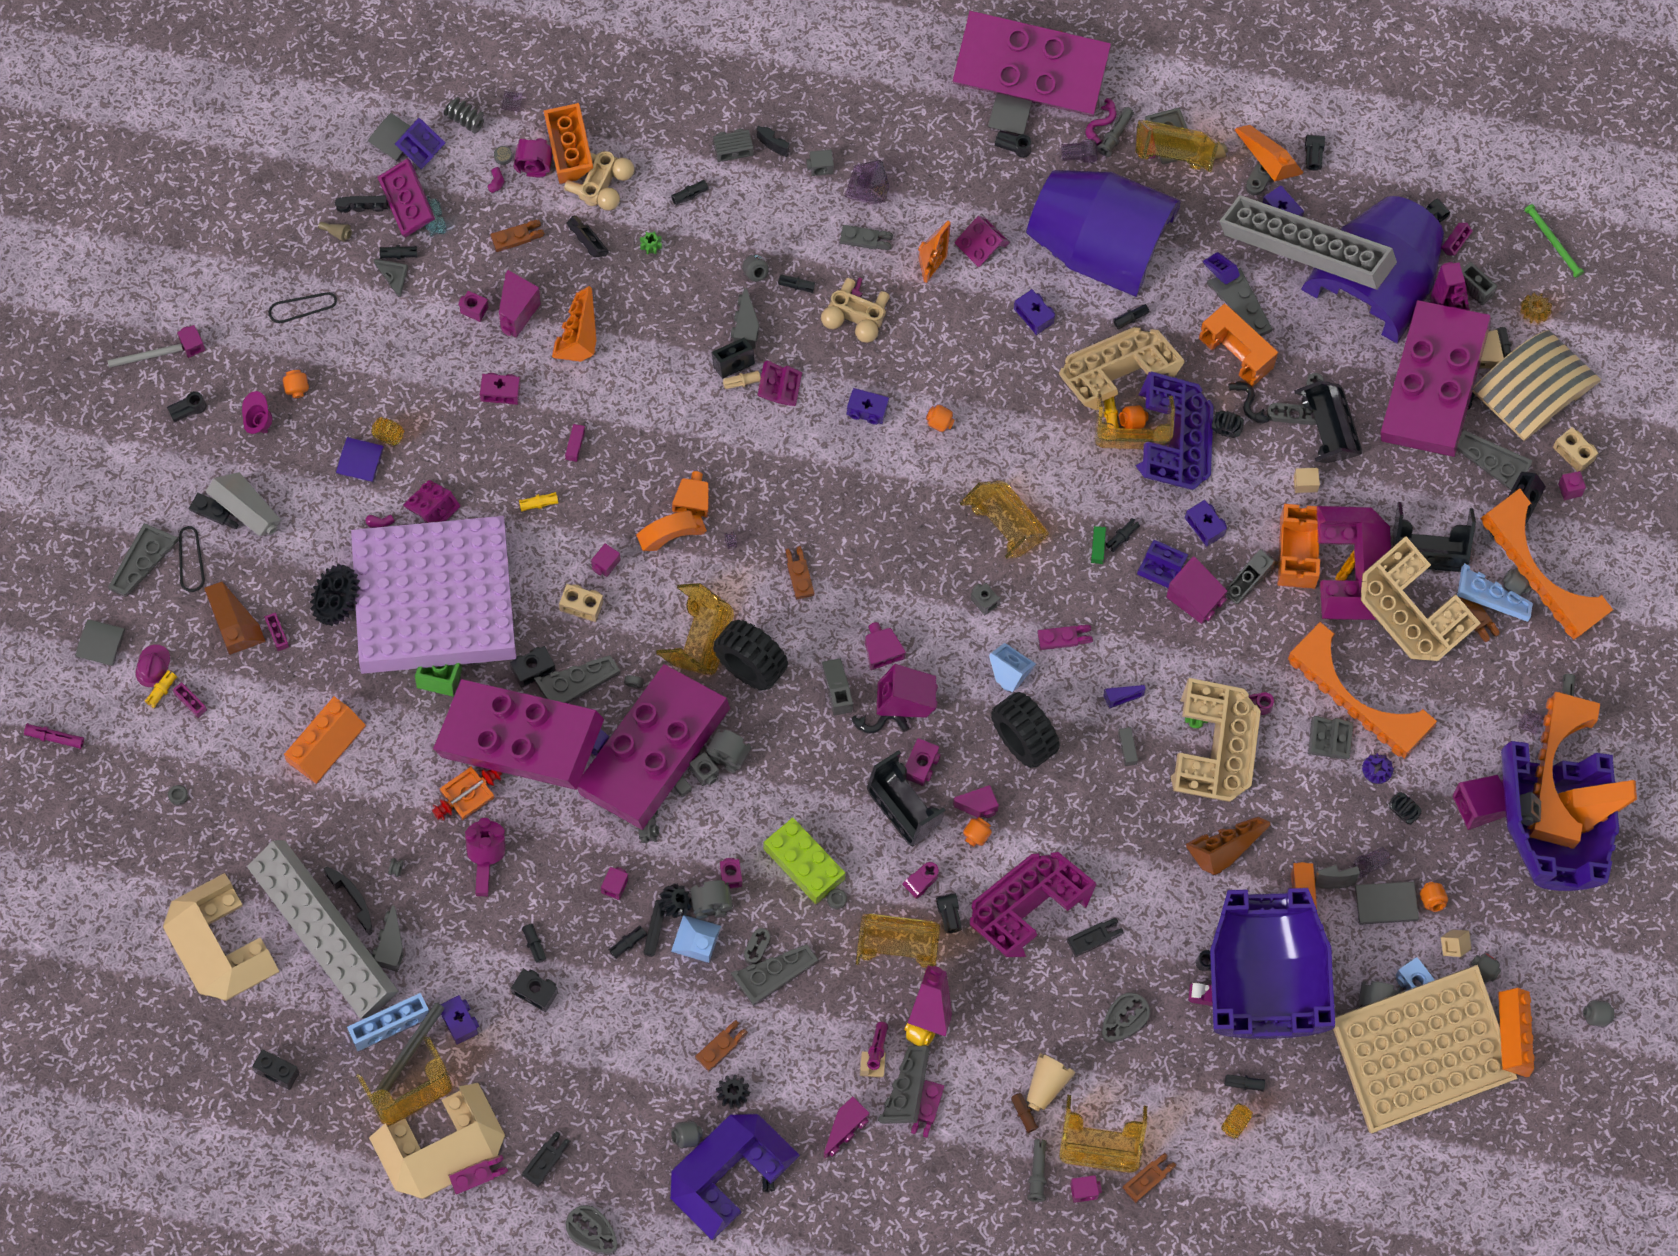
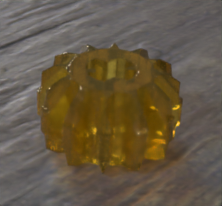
(1539, 314)
(387, 431)
(1236, 1120)

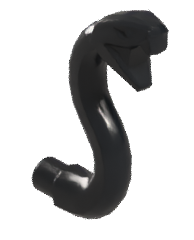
(1241, 385)
(860, 723)

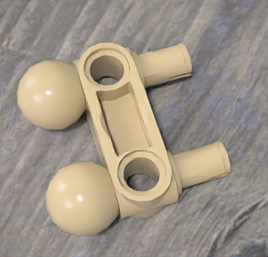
(599, 180)
(855, 310)

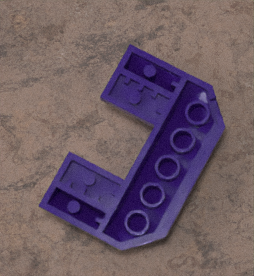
(1189, 454)
(696, 1175)

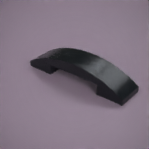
(339, 880)

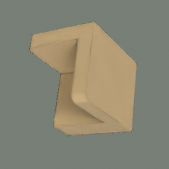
(1306, 480)
(1456, 943)
(866, 1071)

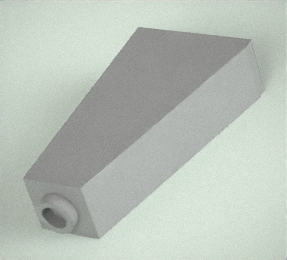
(244, 503)

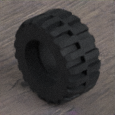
(750, 655)
(1025, 729)

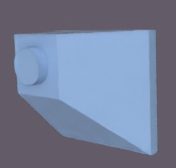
(1010, 667)
(696, 938)

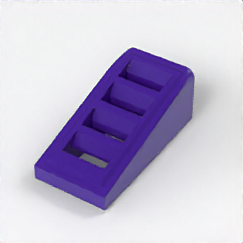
(1224, 269)
(1122, 695)

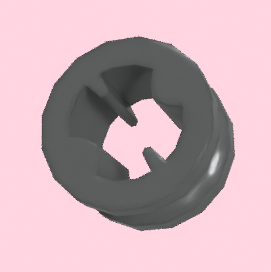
(395, 867)

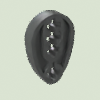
(1117, 1009)
(582, 1238)

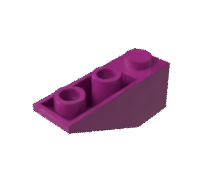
(847, 1121)

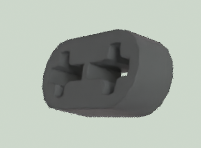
(760, 948)

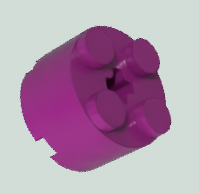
(533, 157)
(485, 841)

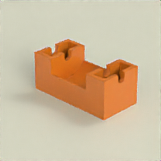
(1242, 340)
(1298, 547)

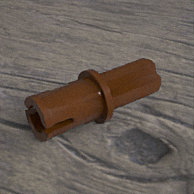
(1024, 1113)

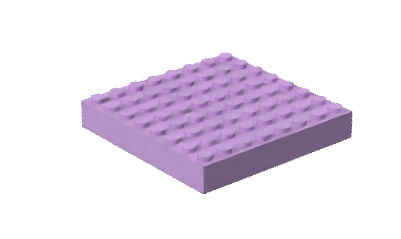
(433, 594)

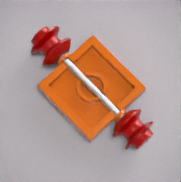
(466, 793)

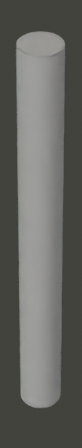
(145, 355)

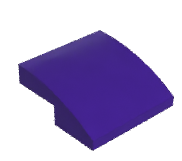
(420, 143)
(359, 459)
(1162, 563)

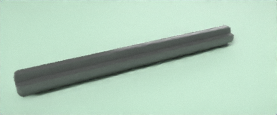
(410, 1047)

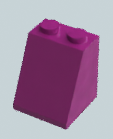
(517, 303)
(1197, 591)
(906, 693)
(1480, 800)
(932, 1004)

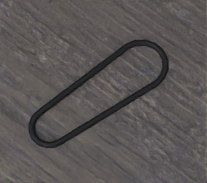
(302, 298)
(199, 555)

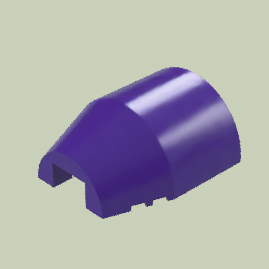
(1101, 225)
(1417, 249)
(1549, 863)
(1271, 967)

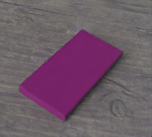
(406, 197)

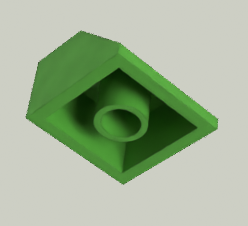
(439, 679)

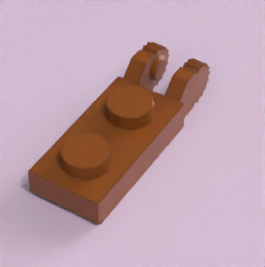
(516, 235)
(799, 575)
(1478, 611)
(720, 1047)
(1147, 1178)

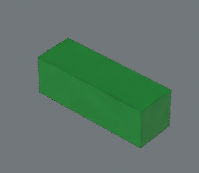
(1098, 545)

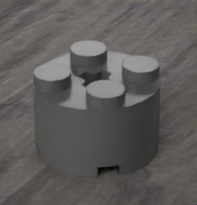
(728, 750)
(711, 899)
(1375, 992)

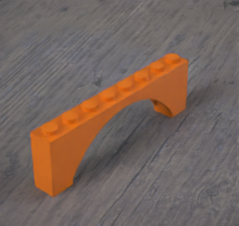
(1572, 610)
(1564, 717)
(1398, 731)

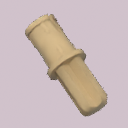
(741, 380)

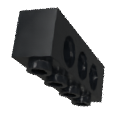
(1533, 489)

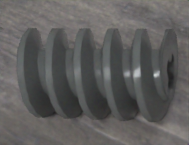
(464, 115)

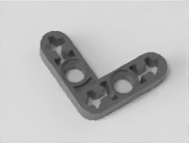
(1289, 407)

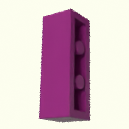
(1456, 239)
(575, 442)
(276, 631)
(189, 700)
(482, 879)

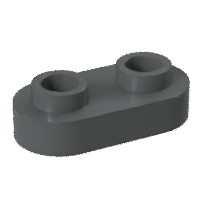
(1258, 177)

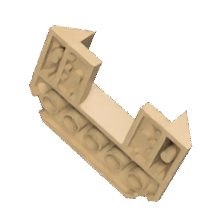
(1094, 367)
(1417, 635)
(1233, 745)
(200, 952)
(427, 1169)

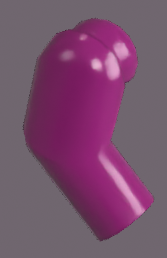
(498, 181)
(374, 522)

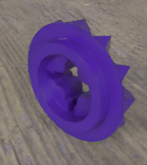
(1380, 776)

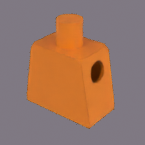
(692, 496)

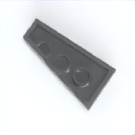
(1242, 301)
(1493, 459)
(141, 558)
(577, 680)
(764, 978)
(907, 1090)

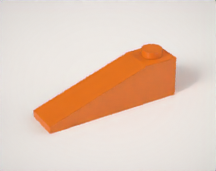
(1270, 155)
(934, 251)
(579, 335)
(1597, 802)

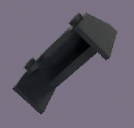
(1333, 421)
(1441, 552)
(900, 801)

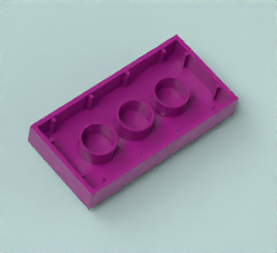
(1031, 63)
(1435, 378)
(518, 734)
(653, 746)

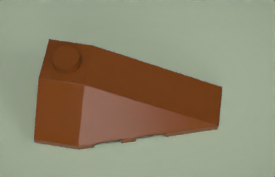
(234, 621)
(1221, 850)

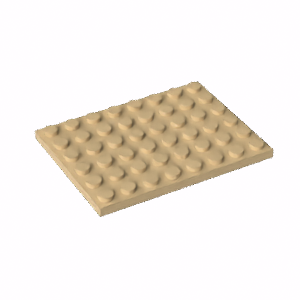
(1422, 1048)

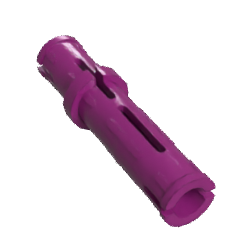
(45, 733)
(877, 1051)

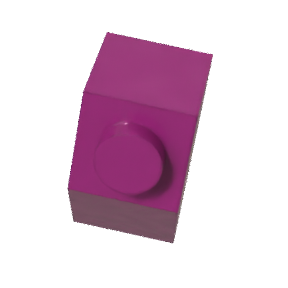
(977, 802)

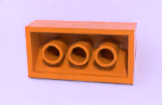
(568, 142)
(324, 740)
(1516, 1031)

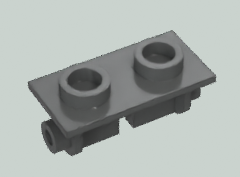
(650, 831)

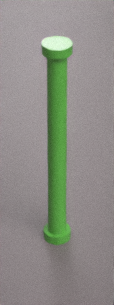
(1554, 241)

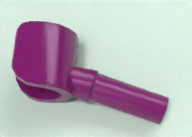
(855, 291)

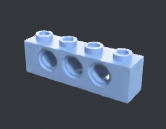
(1413, 971)
(388, 1022)

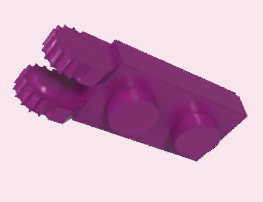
(1063, 637)
(929, 1105)
(476, 1174)

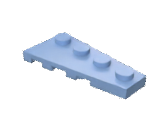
(1482, 591)

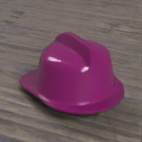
(256, 413)
(152, 665)

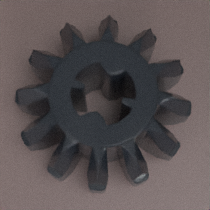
(1227, 424)
(1405, 808)
(675, 900)
(736, 1085)

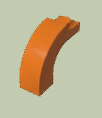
(670, 527)

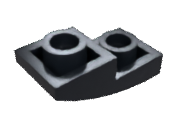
(767, 137)

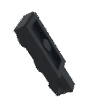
(587, 237)

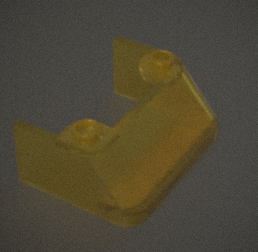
(1175, 143)
(1110, 437)
(1008, 514)
(710, 619)
(898, 938)
(392, 1111)
(1102, 1147)

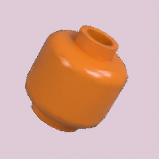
(295, 383)
(1133, 417)
(940, 418)
(977, 832)
(1434, 896)

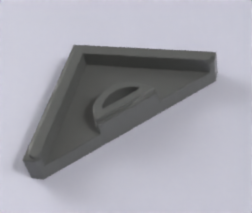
(393, 273)

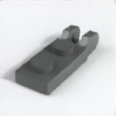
(865, 237)

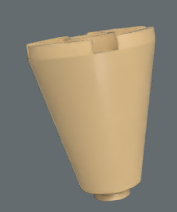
(1047, 1082)

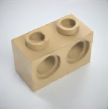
(1572, 453)
(579, 607)

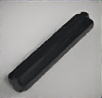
(654, 930)

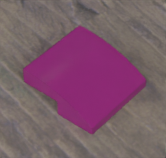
(779, 383)

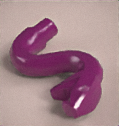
(1110, 107)

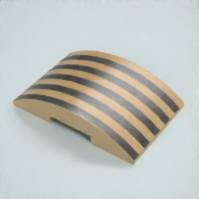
(1535, 383)

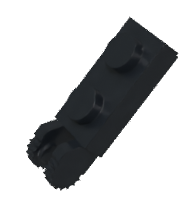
(360, 203)
(212, 510)
(1093, 937)
(544, 1160)

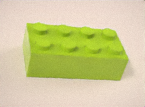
(804, 860)

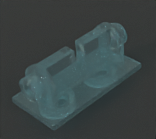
(437, 225)

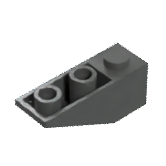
(747, 323)
(1251, 576)
(837, 687)
(390, 949)

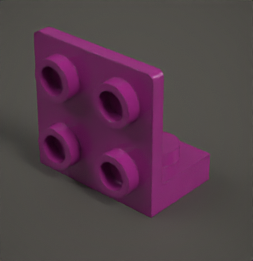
(981, 240)
(432, 503)

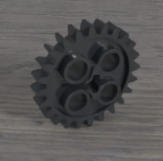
(336, 582)

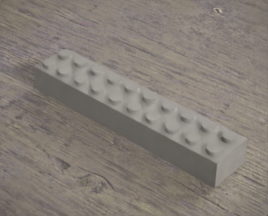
(1308, 242)
(322, 929)

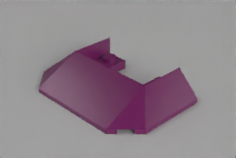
(1371, 541)
(1002, 907)

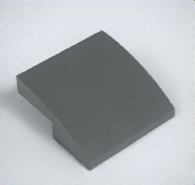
(1010, 114)
(387, 135)
(100, 642)
(1330, 737)
(1333, 879)

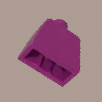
(882, 647)

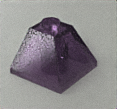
(868, 183)

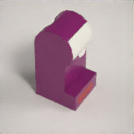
(1200, 994)

